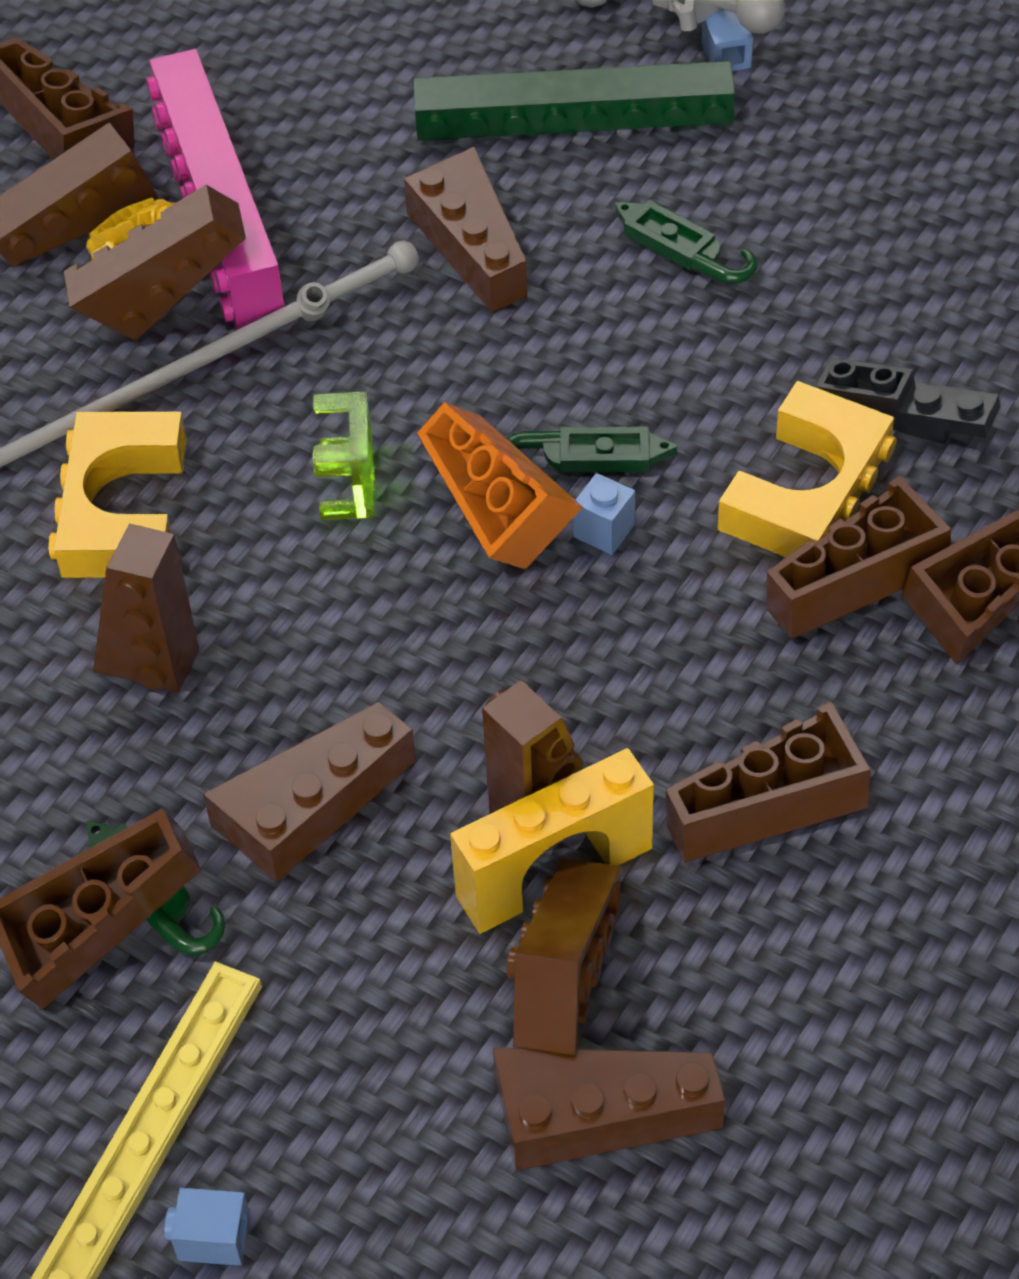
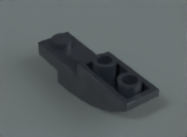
(917, 407)

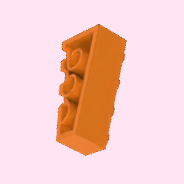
(498, 488)

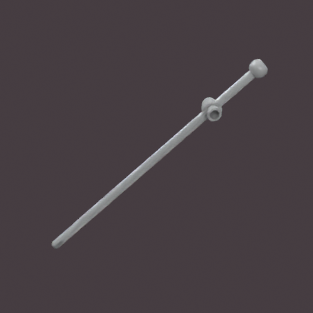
(310, 304)

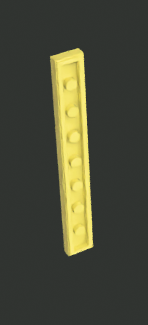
(150, 1127)

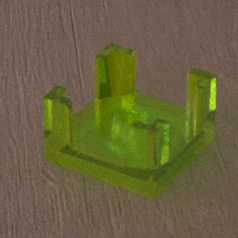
(347, 455)

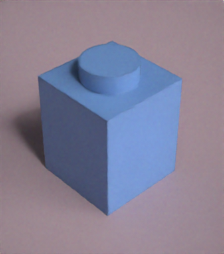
(727, 40)
(606, 514)
(208, 1226)

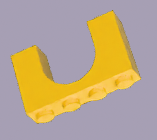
(827, 425)
(98, 452)
(493, 854)

